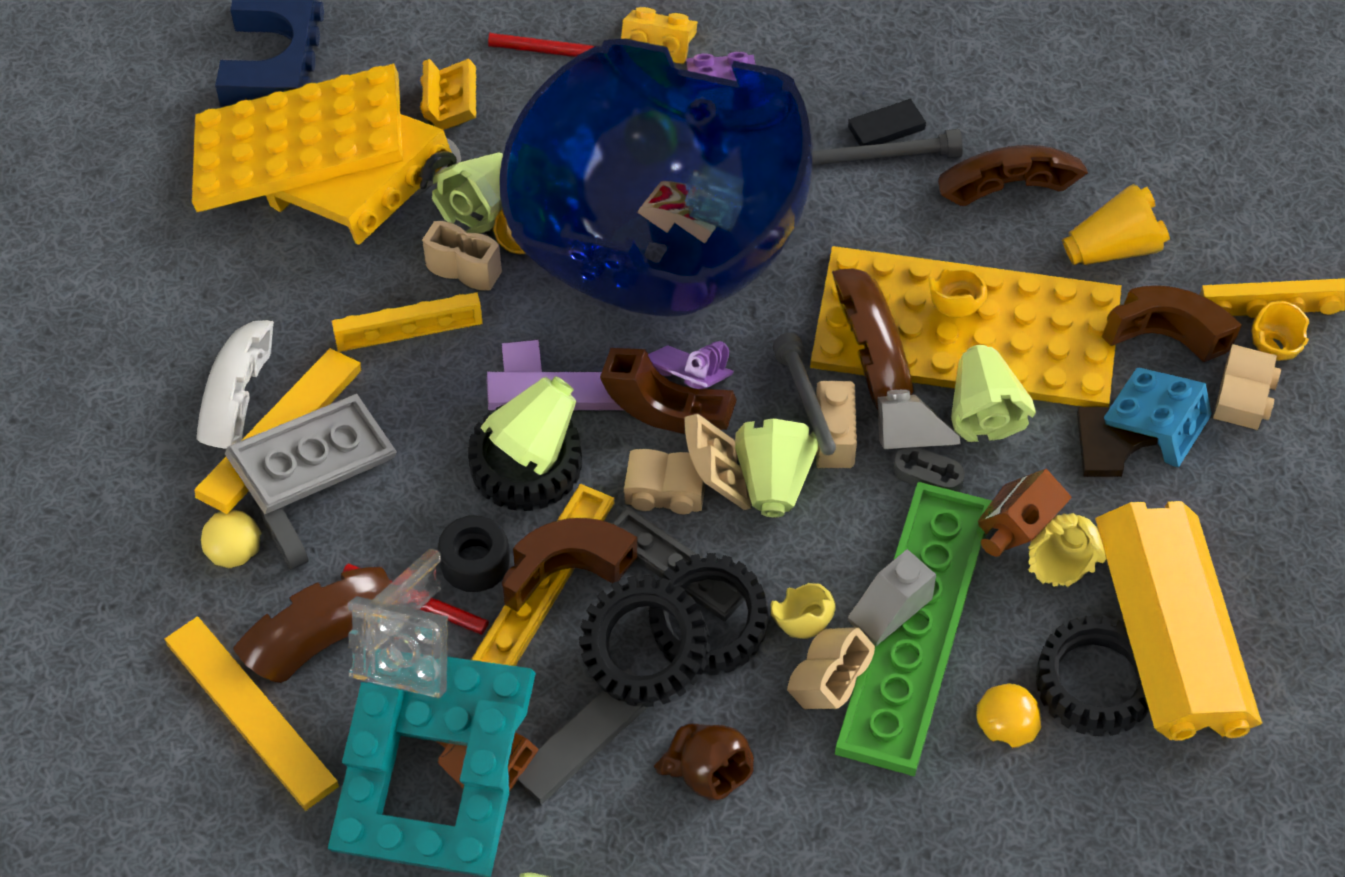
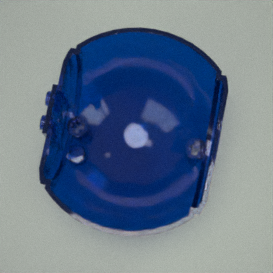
(619, 126)

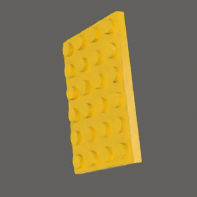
(297, 137)

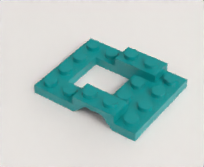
(477, 711)

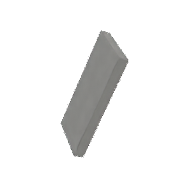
(310, 453)

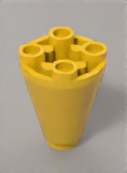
(1118, 230)

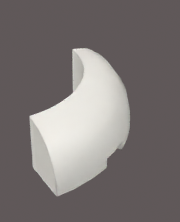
(224, 396)

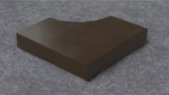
(1104, 446)

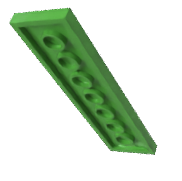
(902, 683)

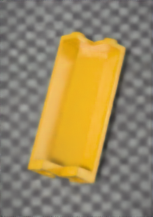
(1177, 621)

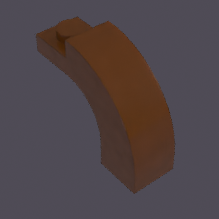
(1175, 313)
(656, 400)
(565, 545)

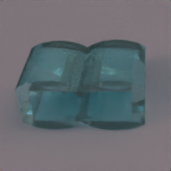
(714, 196)

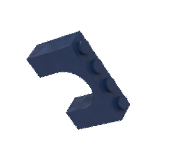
(287, 71)

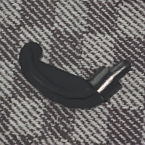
(434, 162)

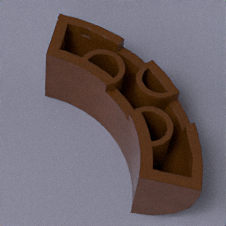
(991, 169)
(875, 328)
(310, 624)

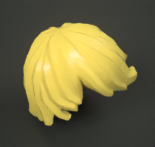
(1065, 550)

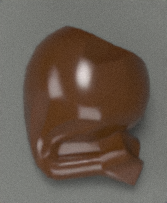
(709, 759)

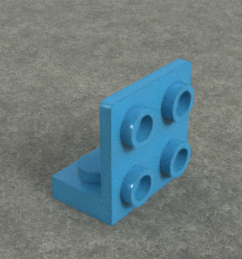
(1162, 408)

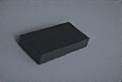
(887, 124)

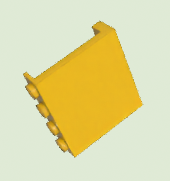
(372, 195)

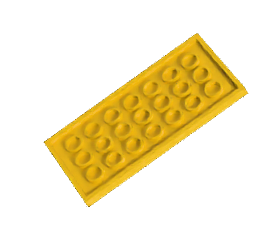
(1037, 322)

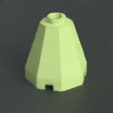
(469, 189)
(988, 397)
(534, 423)
(775, 463)

